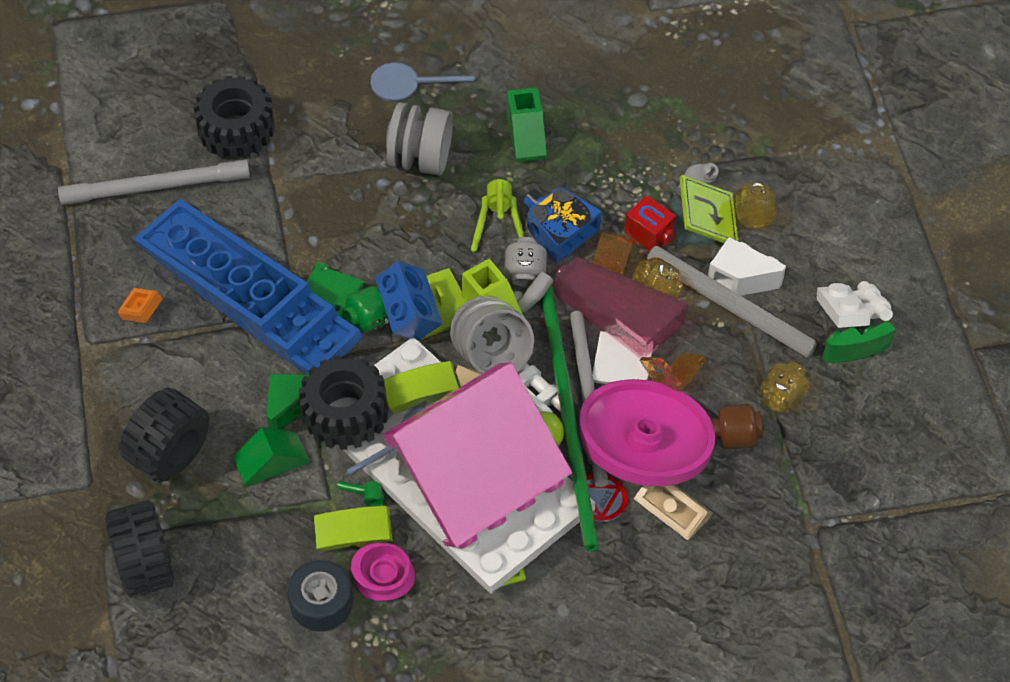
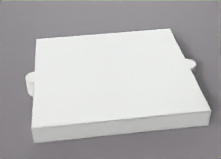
(616, 362)

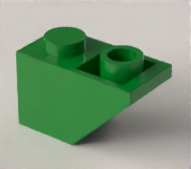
(526, 124)

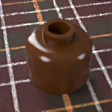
(738, 426)

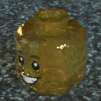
(756, 202)
(659, 276)
(785, 387)

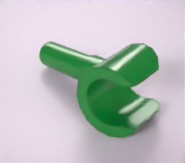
(371, 490)

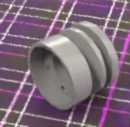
(412, 137)
(508, 341)

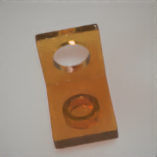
(613, 251)
(678, 374)

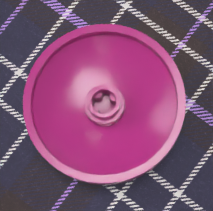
(646, 432)

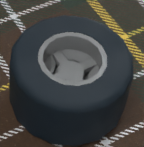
(320, 581)

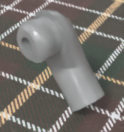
(701, 172)
(534, 292)

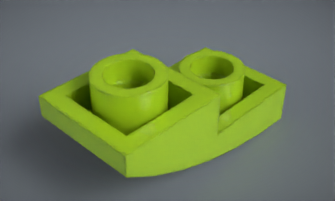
(420, 385)
(352, 527)

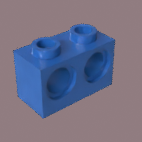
(408, 300)

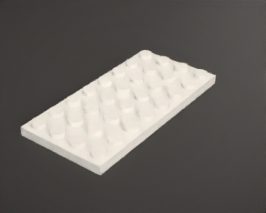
(497, 552)

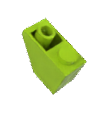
(487, 280)

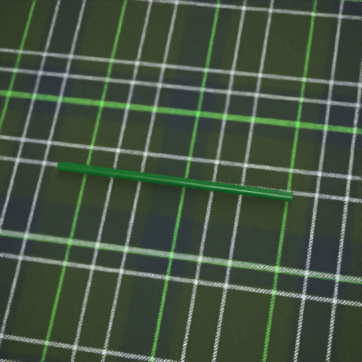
(569, 423)

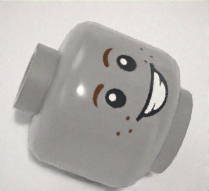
(524, 261)

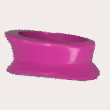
(382, 571)

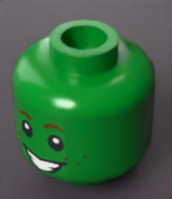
(365, 310)

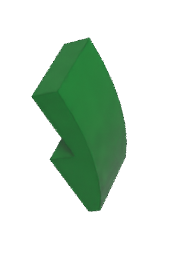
(853, 346)

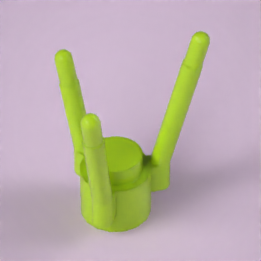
(499, 200)

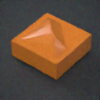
(139, 305)

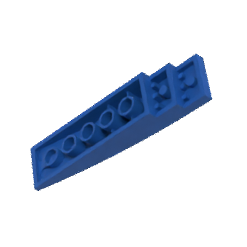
(248, 287)

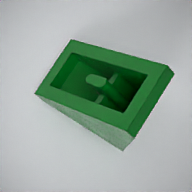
(283, 400)
(269, 454)

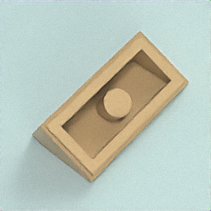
(674, 508)

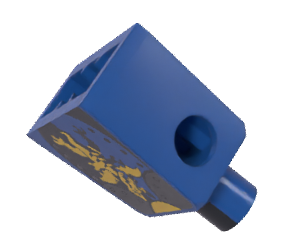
(561, 221)

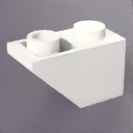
(745, 269)

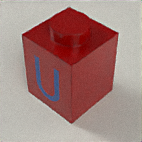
(650, 224)

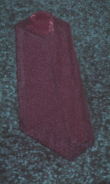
(620, 306)

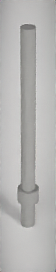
(586, 379)

